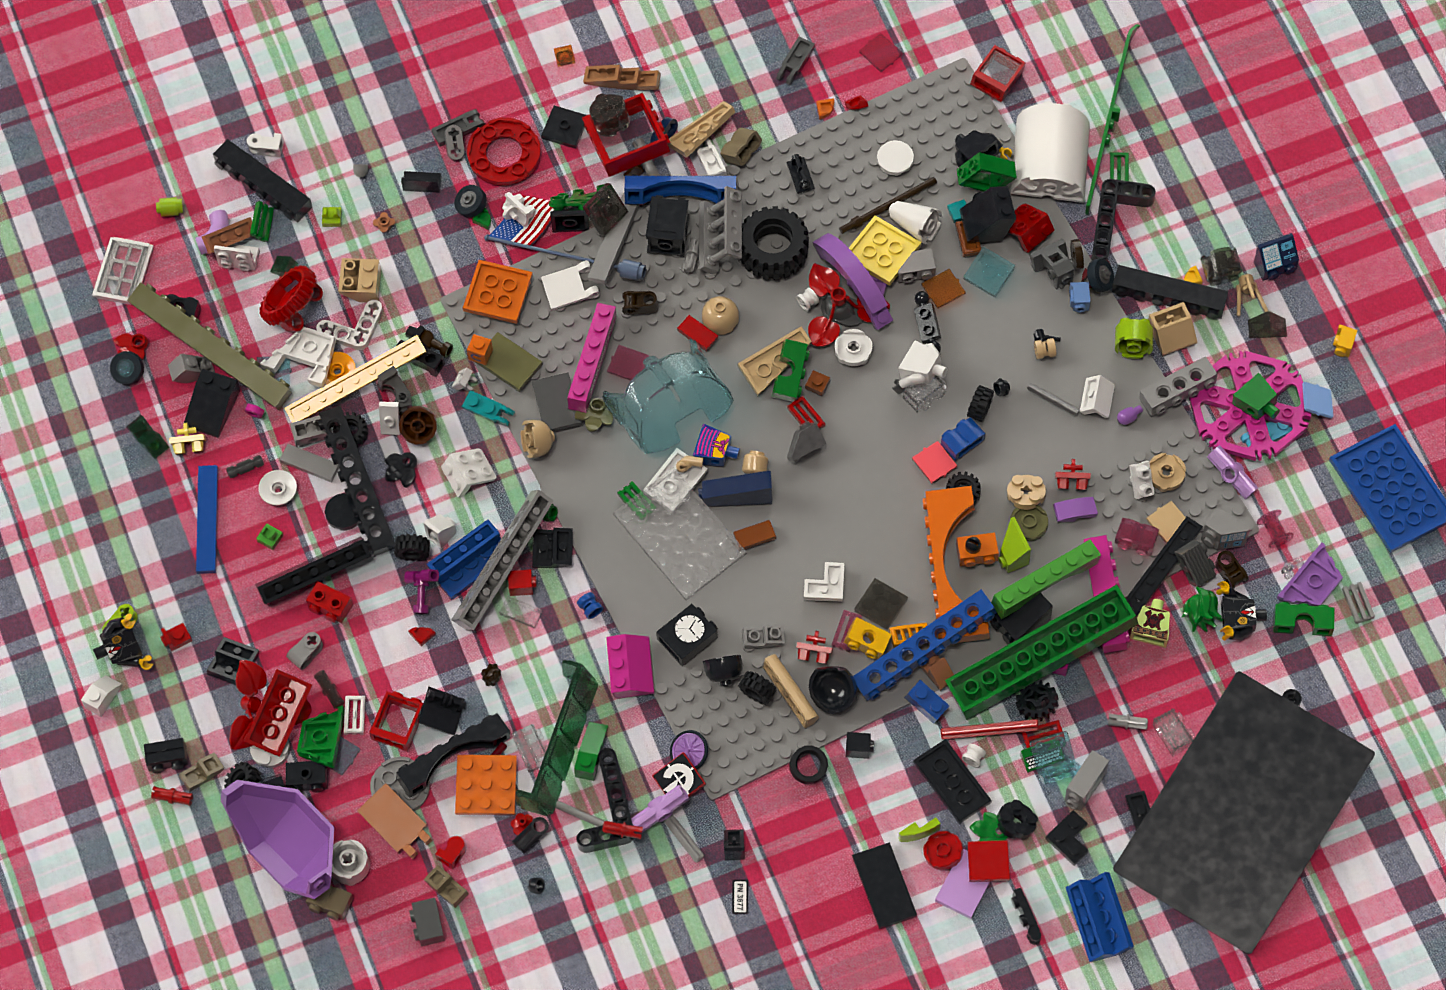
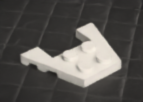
(309, 348)

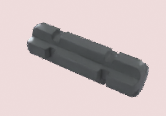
(245, 466)

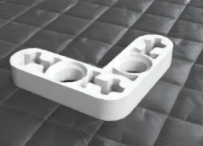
(355, 334)

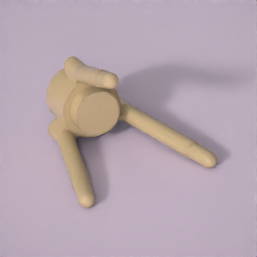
(1247, 285)

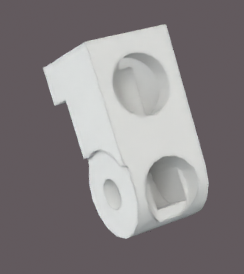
(266, 145)

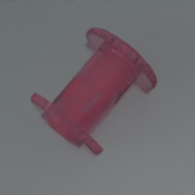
(1275, 528)

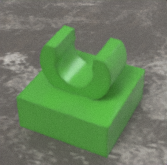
(269, 536)

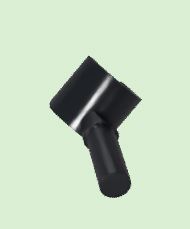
(1039, 335)

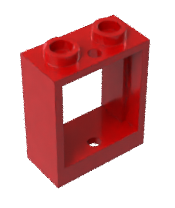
(389, 738)

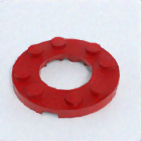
(497, 129)

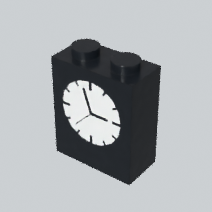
(687, 634)

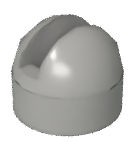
(360, 170)

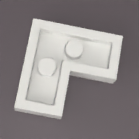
(828, 589)

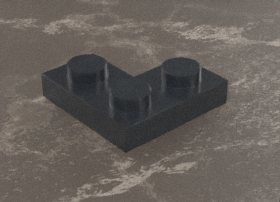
(1064, 839)

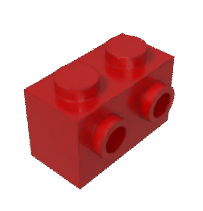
(329, 602)

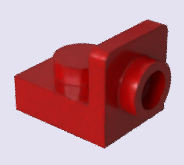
(175, 637)

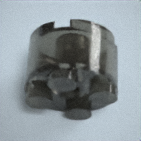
(609, 114)
(1221, 265)

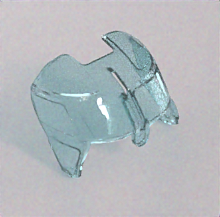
(650, 408)

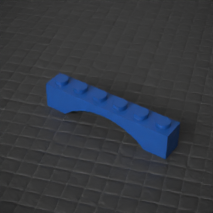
(641, 188)

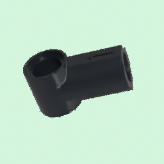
(529, 835)

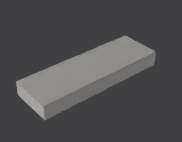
(309, 463)

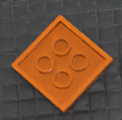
(497, 291)
(486, 785)

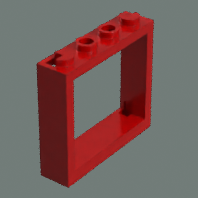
(640, 155)

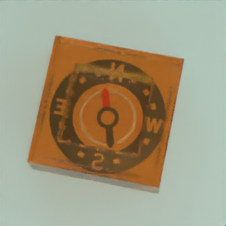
(564, 55)

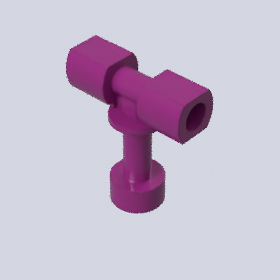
(420, 579)

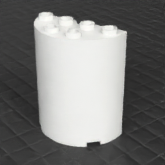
(1051, 152)

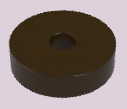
(1077, 253)

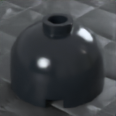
(723, 669)

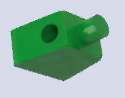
(1256, 398)

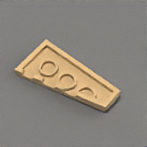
(697, 132)
(765, 366)

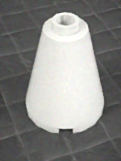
(916, 219)

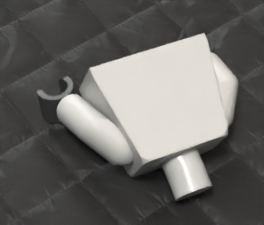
(919, 366)

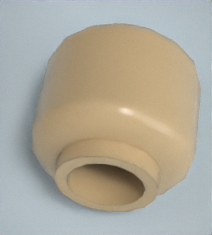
(754, 462)

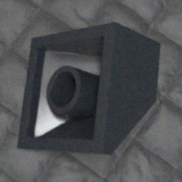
(569, 220)

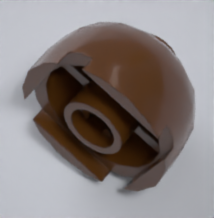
(417, 425)

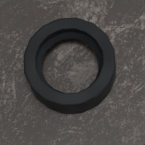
(808, 779)

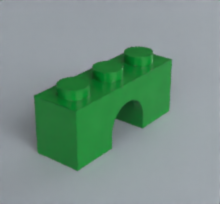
(794, 354)
(1319, 617)

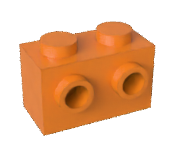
(988, 553)

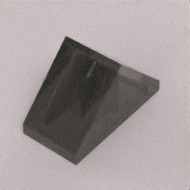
(1267, 326)

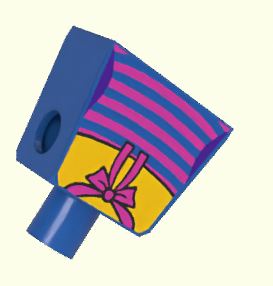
(714, 446)

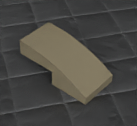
(201, 772)
(445, 886)

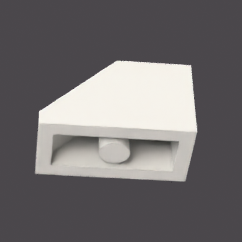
(440, 530)
(100, 695)

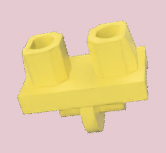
(179, 442)

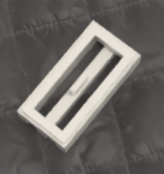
(354, 730)

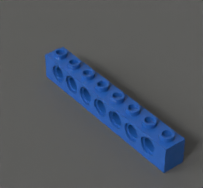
(927, 635)

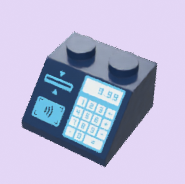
(1276, 257)

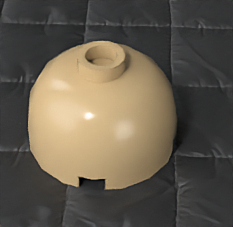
(720, 315)
(536, 438)

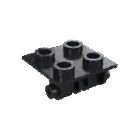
(441, 710)

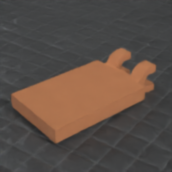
(394, 820)

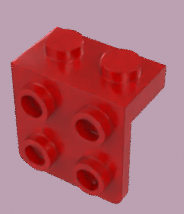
(1031, 226)

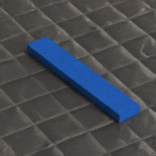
(207, 519)

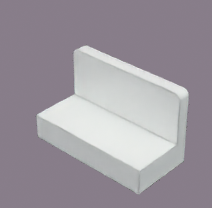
(1097, 396)

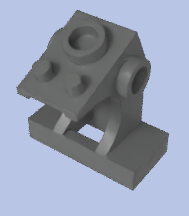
(1055, 259)
(391, 381)

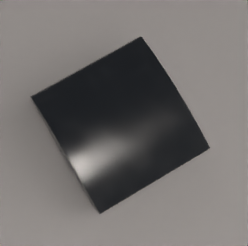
(552, 548)
(227, 659)

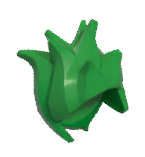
(1202, 609)

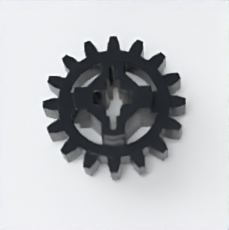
(1032, 708)

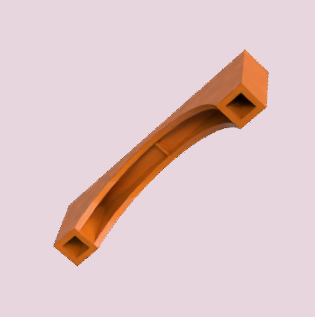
(945, 512)

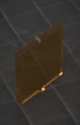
(943, 288)

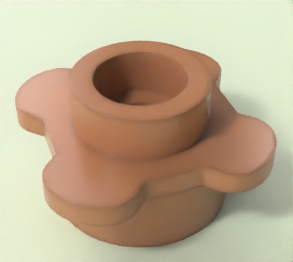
(384, 227)

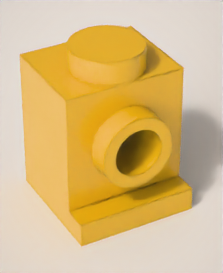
(1344, 340)

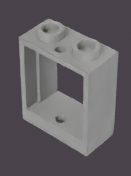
(1086, 781)

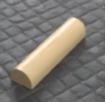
(790, 691)

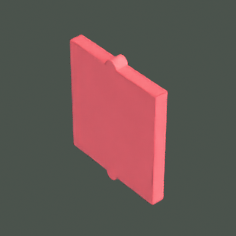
(934, 462)

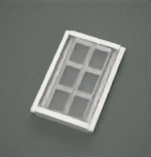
(122, 269)

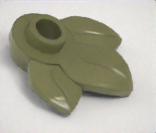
(595, 417)

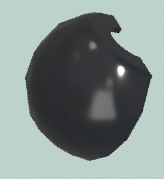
(832, 689)

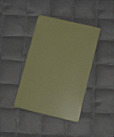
(511, 362)

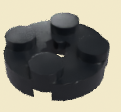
(1017, 810)

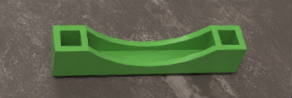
(1067, 565)

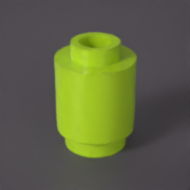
(169, 206)

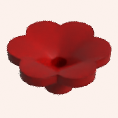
(516, 823)

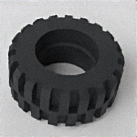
(774, 264)

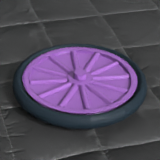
(692, 744)

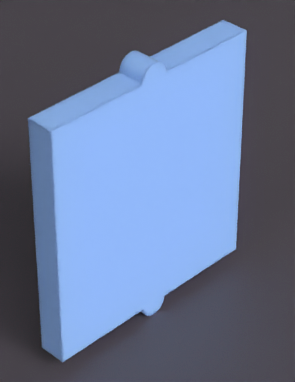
(1317, 400)

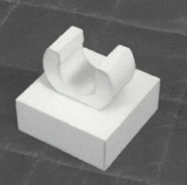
(462, 379)

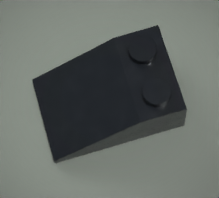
(211, 402)

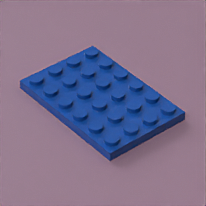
(1391, 487)

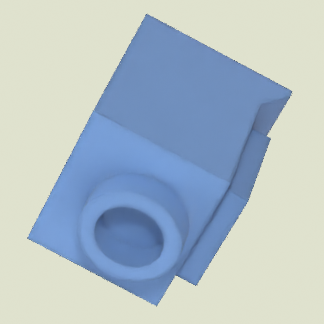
(1079, 296)

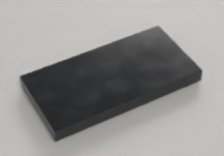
(952, 781)
(884, 885)

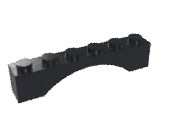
(486, 734)

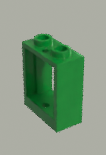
(1001, 171)

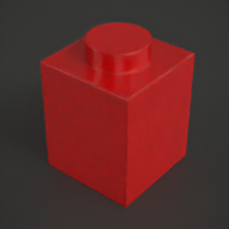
(521, 582)

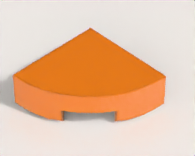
(825, 107)

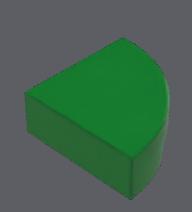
(483, 219)

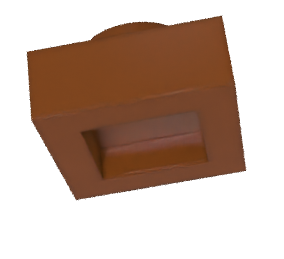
(817, 382)

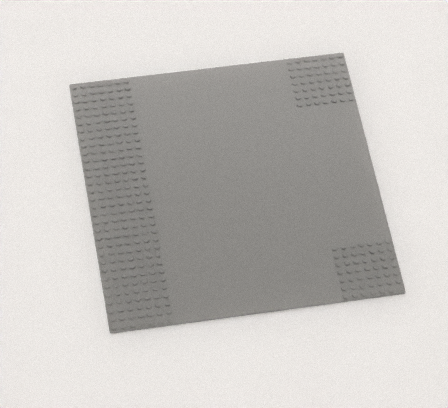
(860, 490)

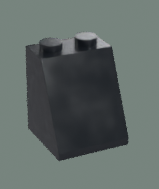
(988, 216)
(1025, 620)

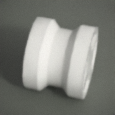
(807, 299)
(973, 755)

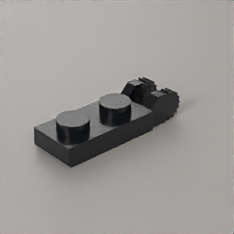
(1026, 918)

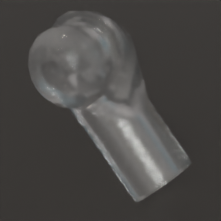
(1291, 565)

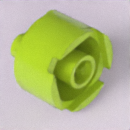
(1134, 338)

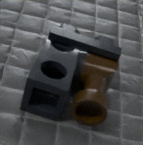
(431, 360)

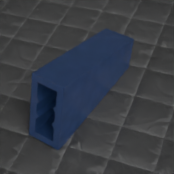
(738, 490)

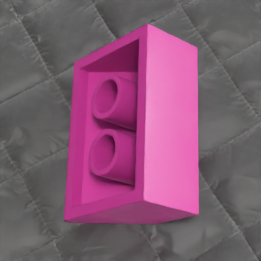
(630, 665)

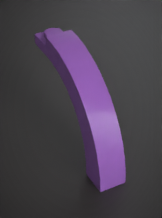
(857, 276)

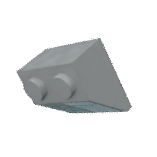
(1224, 531)

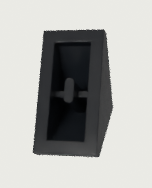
(734, 844)

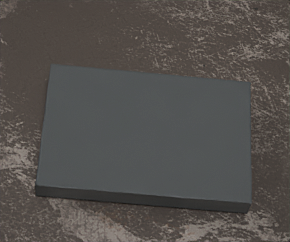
(552, 401)

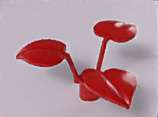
(824, 281)
(249, 679)

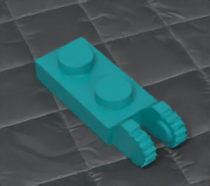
(486, 408)

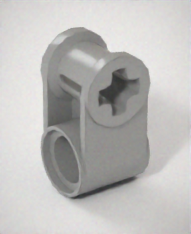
(304, 652)

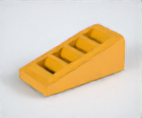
(904, 629)

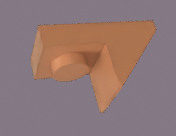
(938, 671)

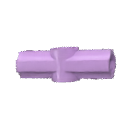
(1224, 463)
(660, 808)

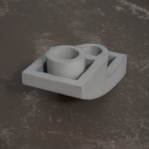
(763, 637)

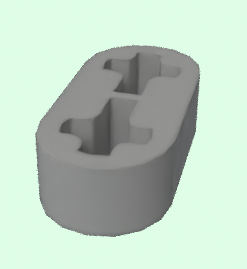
(458, 140)

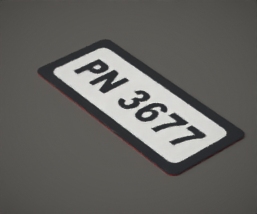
(739, 896)

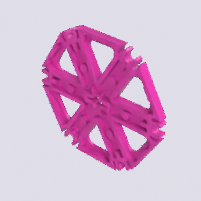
(1235, 417)

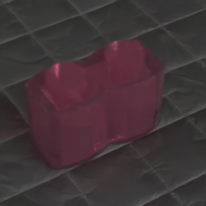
(1136, 536)

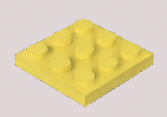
(883, 249)

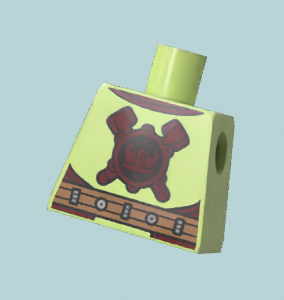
(1152, 625)

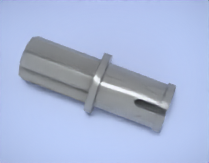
(692, 255)
(1127, 721)

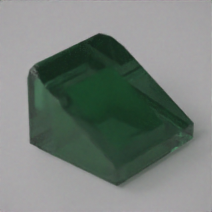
(283, 264)

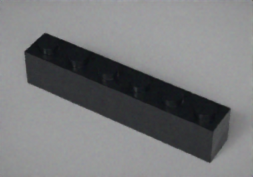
(262, 181)
(1169, 291)
(313, 570)

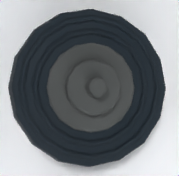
(470, 201)
(1100, 275)

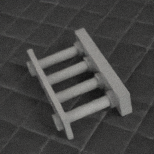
(709, 230)

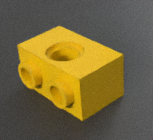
(878, 637)

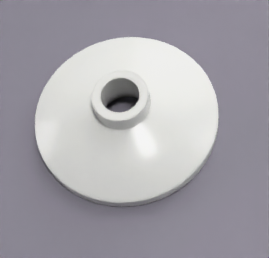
(275, 480)

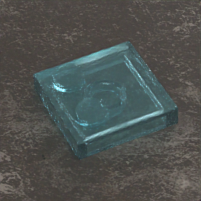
(989, 272)

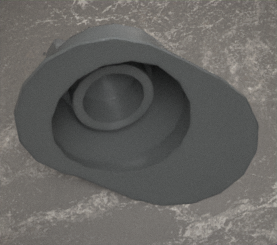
(843, 314)

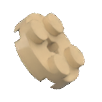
(1177, 475)
(1028, 501)

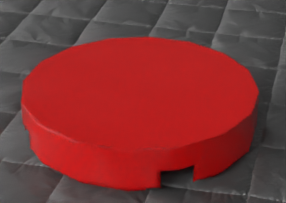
(943, 850)

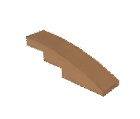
(621, 78)

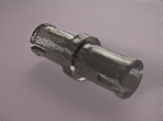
(329, 689)

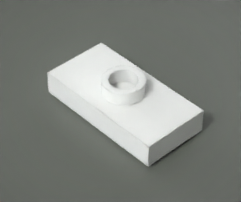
(389, 418)

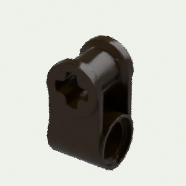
(638, 302)
(1233, 572)

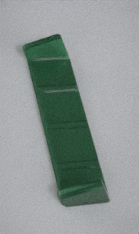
(562, 742)

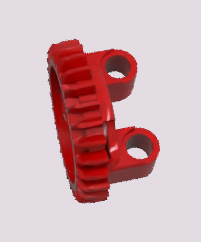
(288, 304)

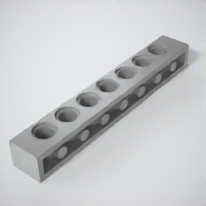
(502, 560)

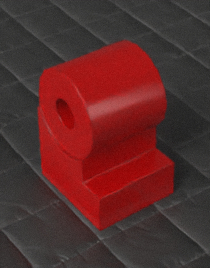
(453, 852)

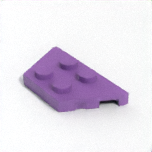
(1313, 580)

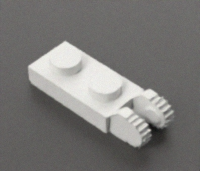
(711, 160)

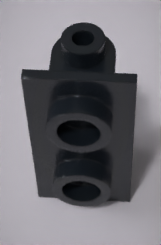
(800, 174)

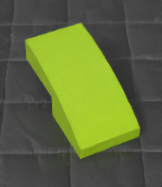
(915, 833)

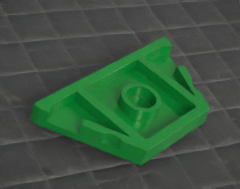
(321, 737)

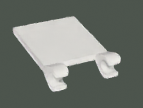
(566, 286)

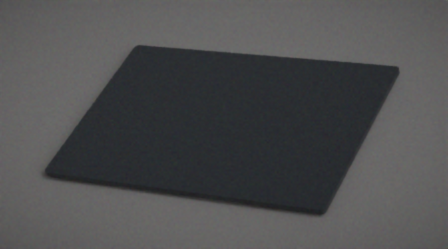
(1244, 812)

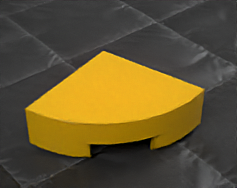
(1193, 276)

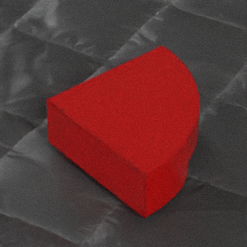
(856, 103)
(422, 634)

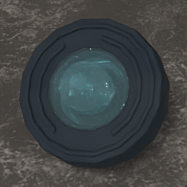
(126, 368)

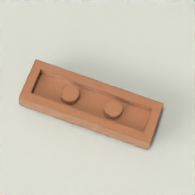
(228, 235)

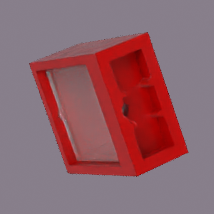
(997, 73)

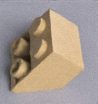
(360, 279)
(1173, 328)

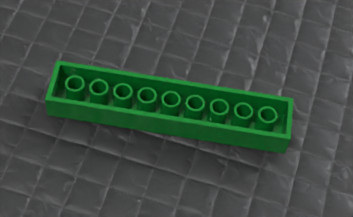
(1041, 651)

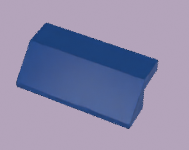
(465, 559)
(1099, 917)

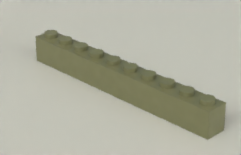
(208, 345)

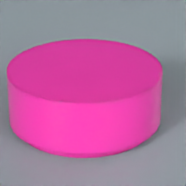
(254, 411)

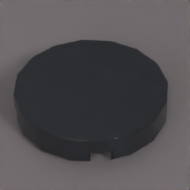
(339, 513)

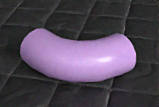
(218, 220)

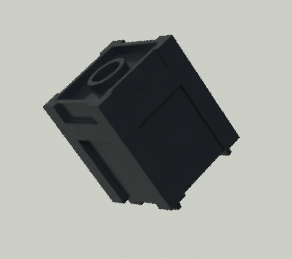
(667, 226)

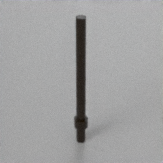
(857, 221)

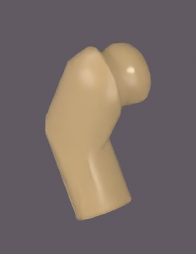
(687, 462)

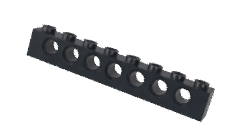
(336, 417)

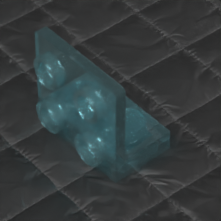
(1054, 757)

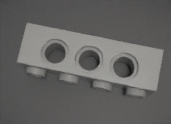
(1199, 369)

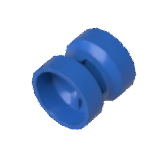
(590, 605)

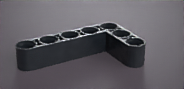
(1107, 215)
(615, 805)

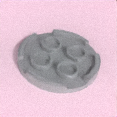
(387, 774)

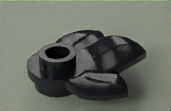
(399, 470)

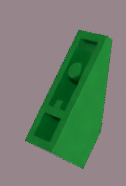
(588, 754)

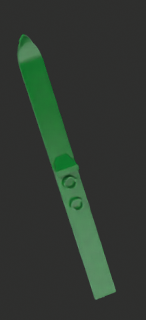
(1113, 115)

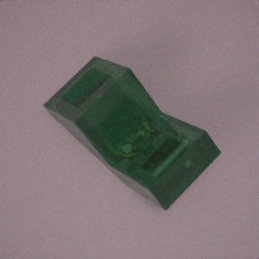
(147, 437)

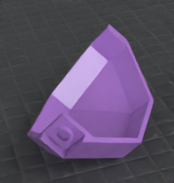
(283, 834)

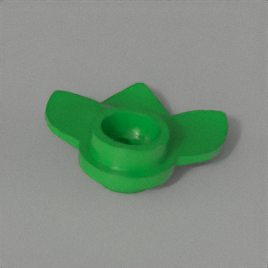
(987, 828)

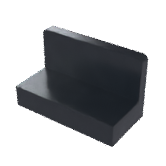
(421, 181)

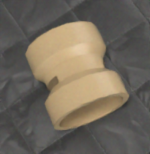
(1045, 348)

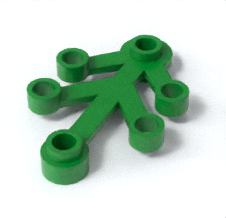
(577, 199)

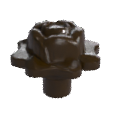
(491, 674)

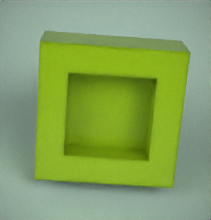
(331, 216)

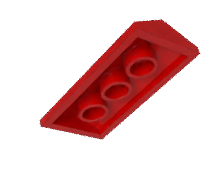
(278, 712)

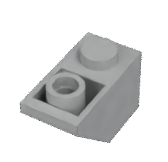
(918, 266)
(188, 368)

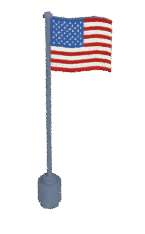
(514, 234)

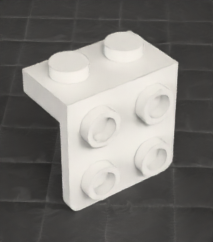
(467, 469)

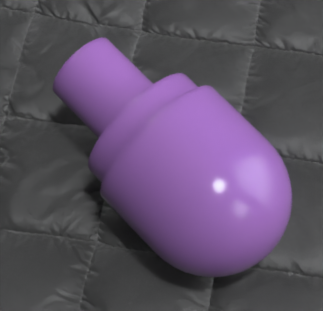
(1129, 415)

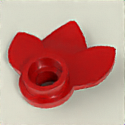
(128, 343)

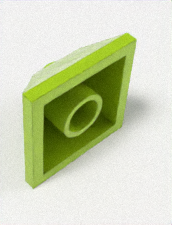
(1015, 548)

